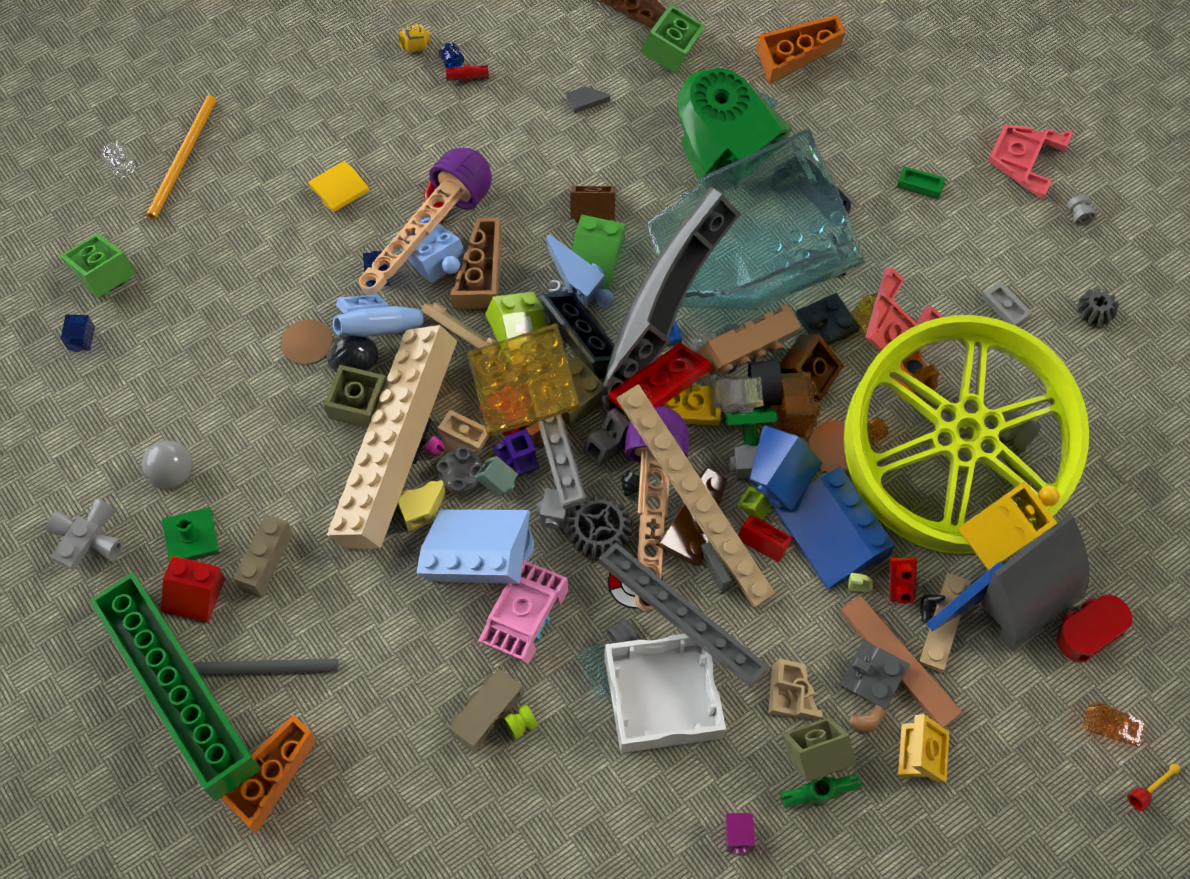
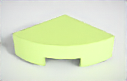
(860, 583)

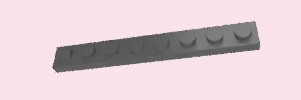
(684, 615)

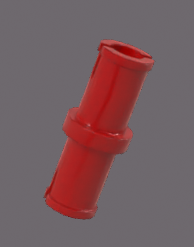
(467, 72)

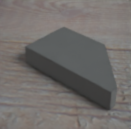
(586, 98)
(716, 567)

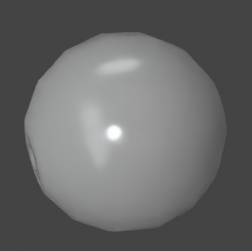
(167, 464)

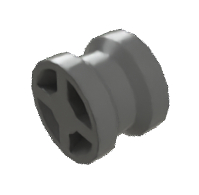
(622, 632)

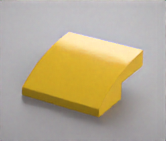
(338, 186)

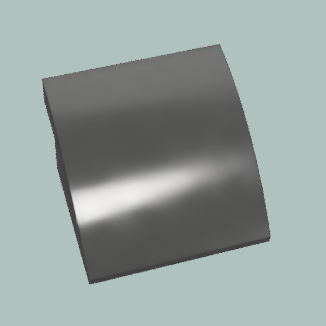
(1038, 583)

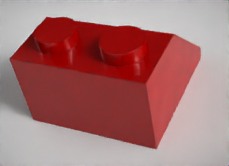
(191, 589)

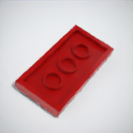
(666, 376)

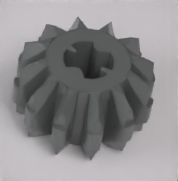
(1097, 307)

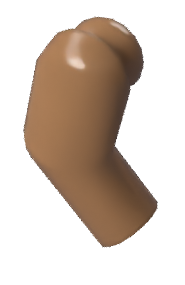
(867, 723)

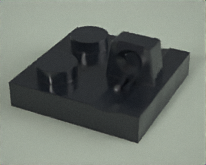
(829, 319)

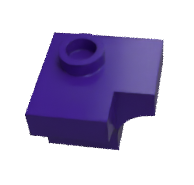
(518, 452)

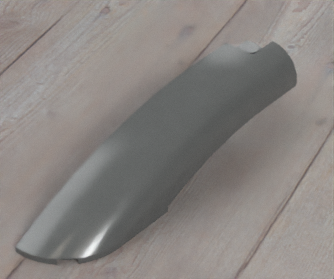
(664, 289)

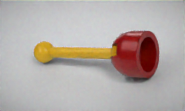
(1141, 798)

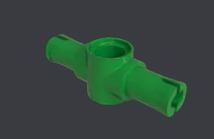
(834, 788)

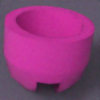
(434, 447)

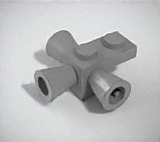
(84, 536)

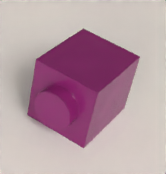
(739, 833)

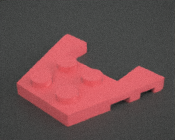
(1018, 150)
(887, 317)

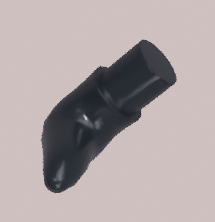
(926, 605)

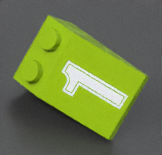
(515, 315)

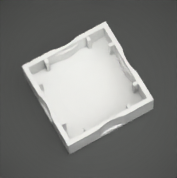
(663, 693)

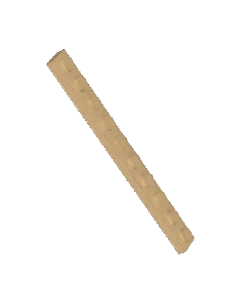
(695, 496)

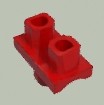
(903, 579)

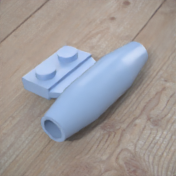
(373, 317)

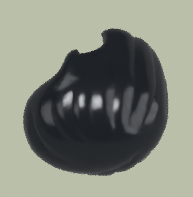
(352, 352)

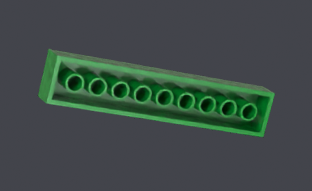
(175, 687)

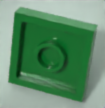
(750, 421)
(191, 535)

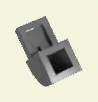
(607, 440)

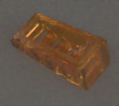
(1096, 722)

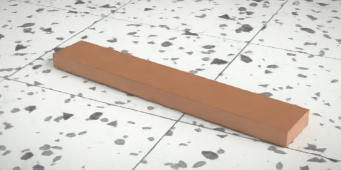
(917, 679)

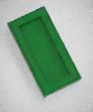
(921, 182)

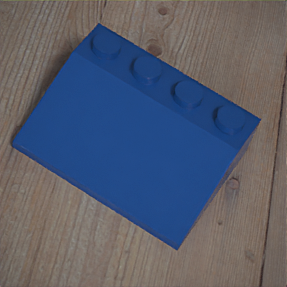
(836, 529)

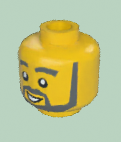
(414, 38)

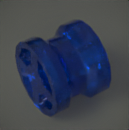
(451, 55)

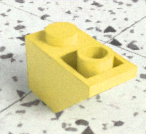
(422, 504)

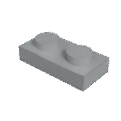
(1006, 305)

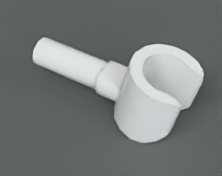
(556, 287)

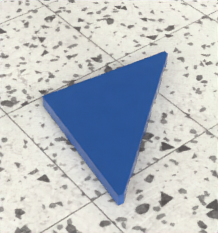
(970, 597)

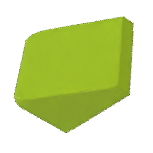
(755, 503)

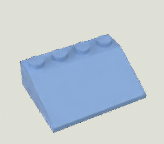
(475, 546)

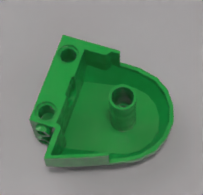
(724, 120)

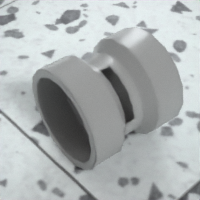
(1082, 210)

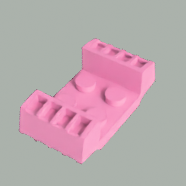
(522, 612)

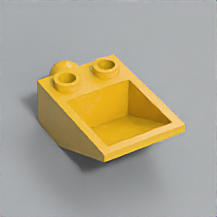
(1006, 527)

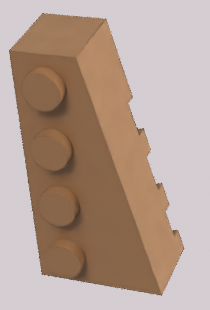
(481, 267)
(750, 341)

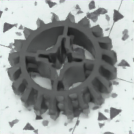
(584, 517)

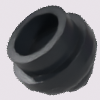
(630, 483)

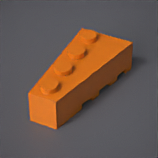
(798, 45)
(279, 761)

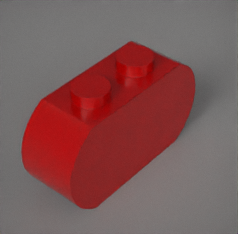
(1093, 627)

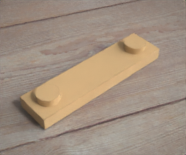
(439, 314)
(939, 642)

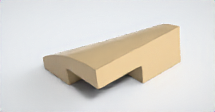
(791, 691)

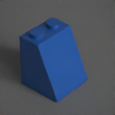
(783, 467)

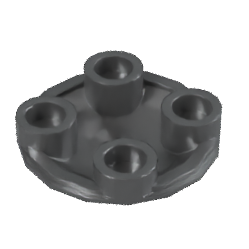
(458, 470)

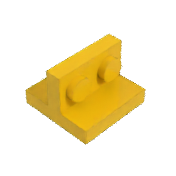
(924, 750)

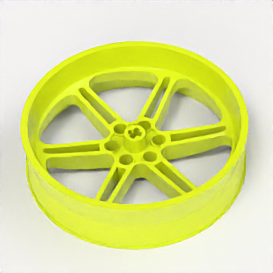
(986, 334)

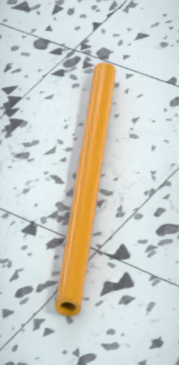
(181, 157)

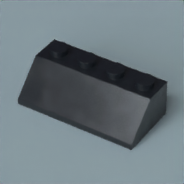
(579, 330)

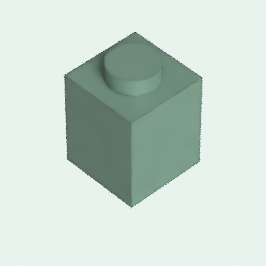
(496, 476)

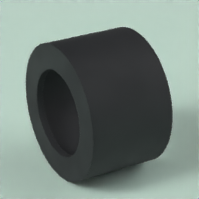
(770, 378)

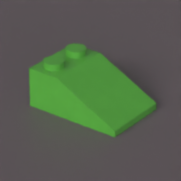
(672, 38)
(600, 243)
(98, 265)

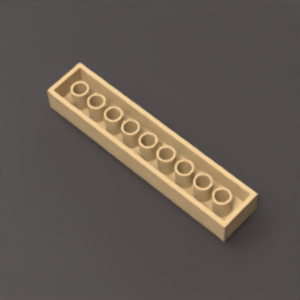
(392, 439)

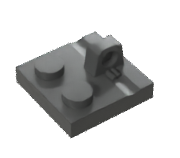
(874, 674)

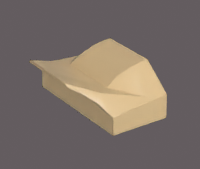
(461, 432)

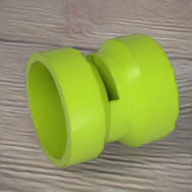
(519, 722)

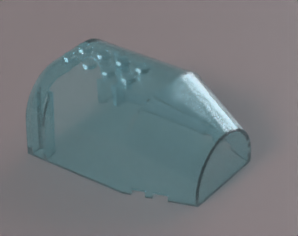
(787, 234)

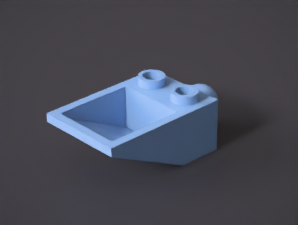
(437, 254)
(578, 275)

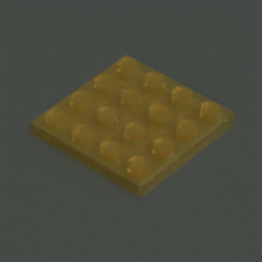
(523, 380)

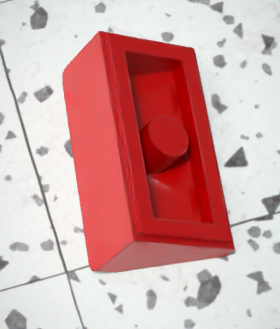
(765, 538)

